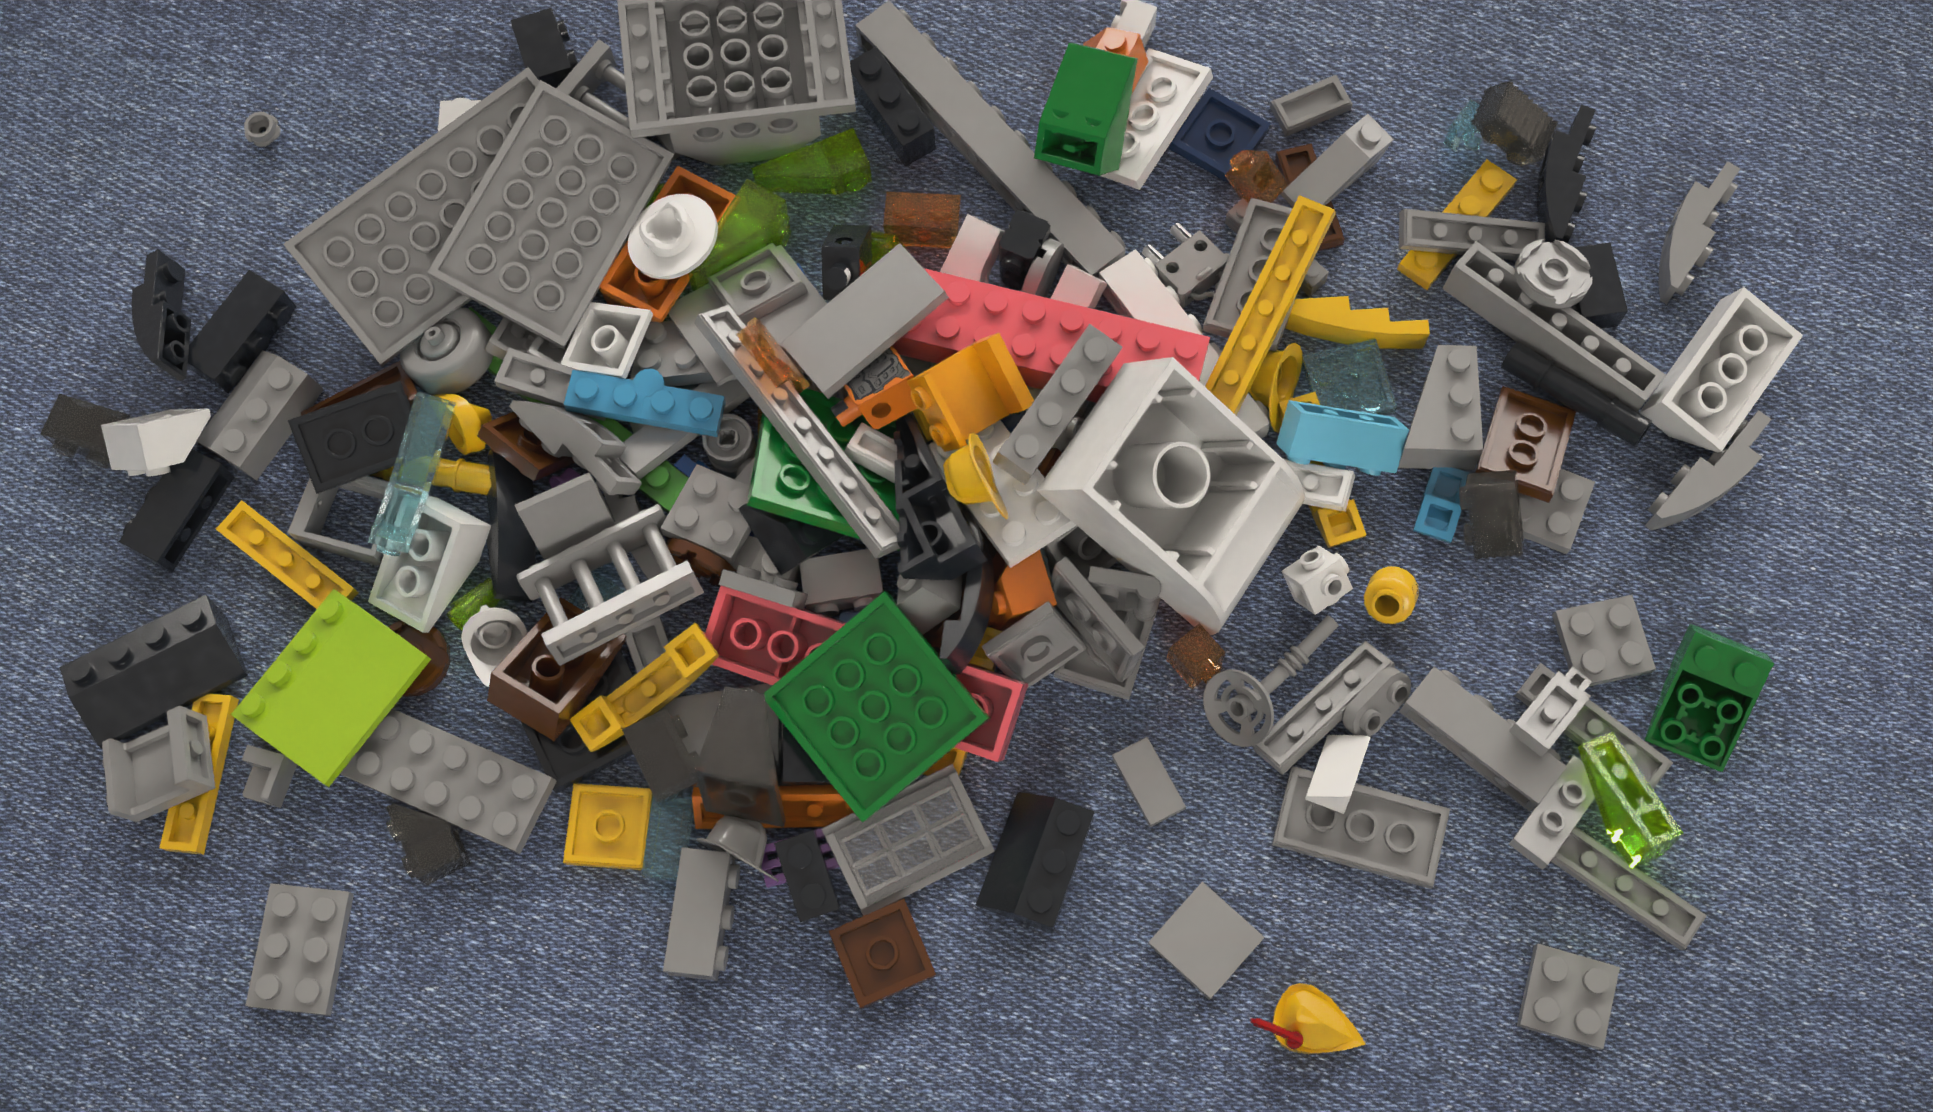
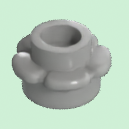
(256, 123)

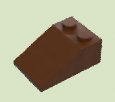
(539, 690)

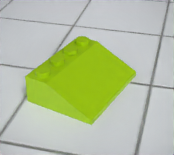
(331, 687)

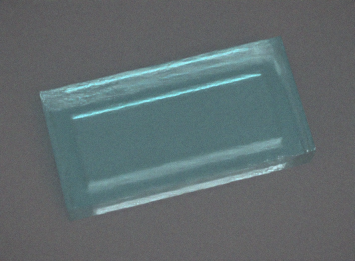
(666, 835)

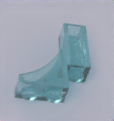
(413, 475)

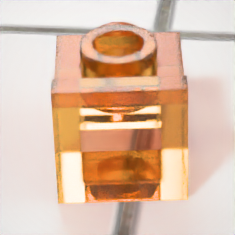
(1255, 176)

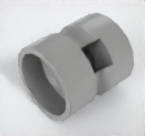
(731, 447)

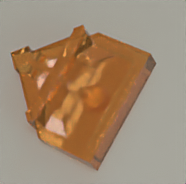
(771, 356)

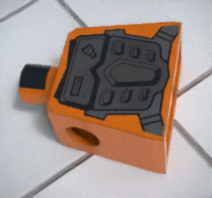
(877, 392)

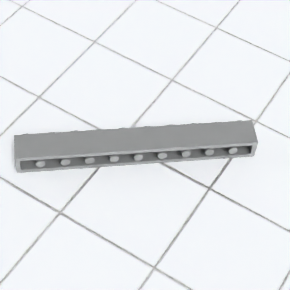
(987, 140)

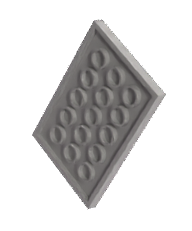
(551, 214)

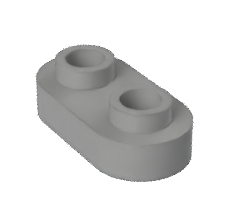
(1377, 702)

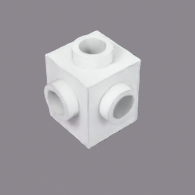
(1318, 579)

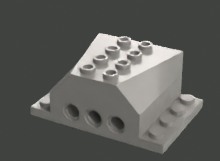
(734, 74)

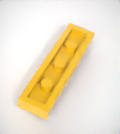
(1476, 198)
(282, 556)
(190, 821)

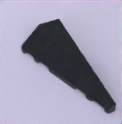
(932, 526)

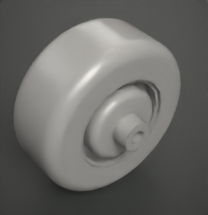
(449, 354)

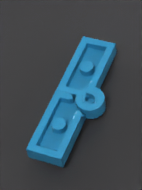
(645, 402)

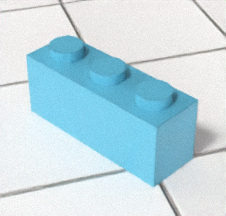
(1342, 438)

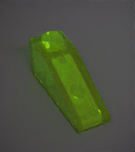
(820, 168)
(1628, 804)

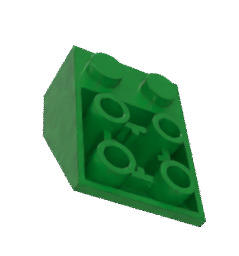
(1087, 111)
(1707, 697)

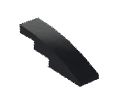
(508, 540)

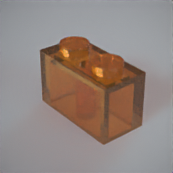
(923, 218)

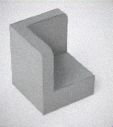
(268, 777)

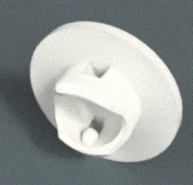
(672, 236)

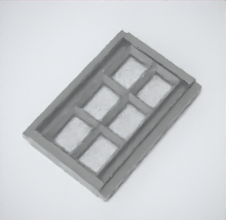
(909, 841)

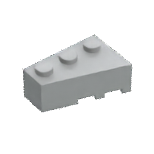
(1448, 413)

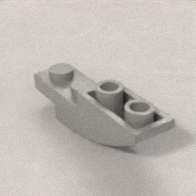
(1690, 232)
(583, 440)
(1709, 480)

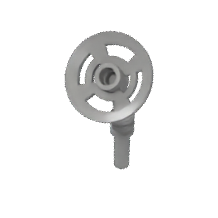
(1257, 699)

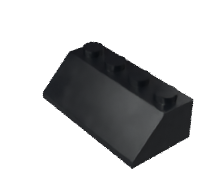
(154, 670)

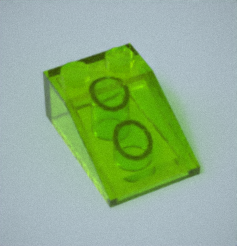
(748, 225)

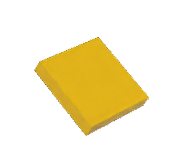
(607, 826)

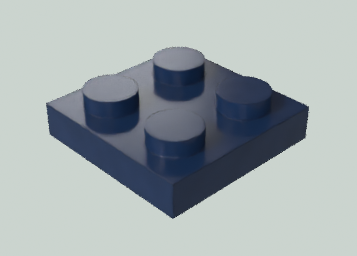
(1218, 132)

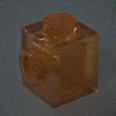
(1196, 656)

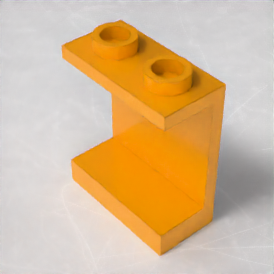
(970, 392)

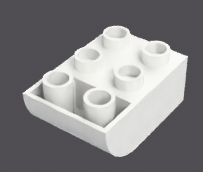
(1176, 488)

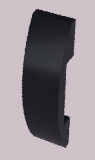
(964, 635)

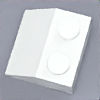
(607, 339)
(153, 440)

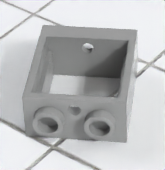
(313, 513)

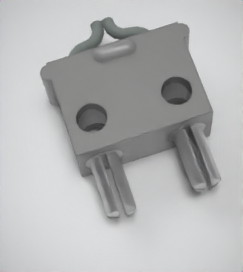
(1189, 267)

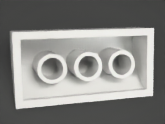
(1722, 372)

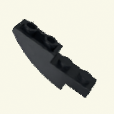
(1559, 177)
(157, 315)

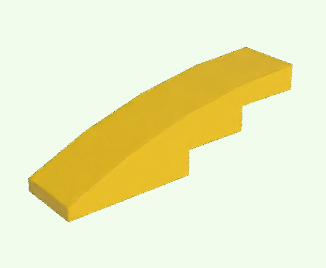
(1334, 321)

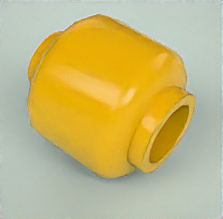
(1391, 595)

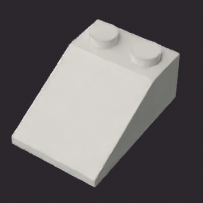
(425, 580)

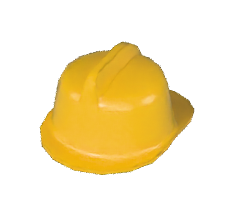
(1277, 380)
(971, 476)

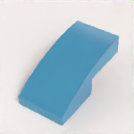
(1441, 504)

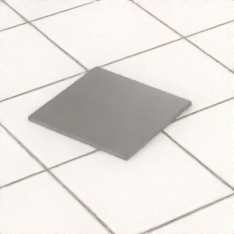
(779, 322)

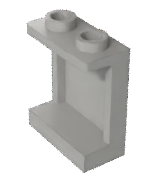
(159, 767)

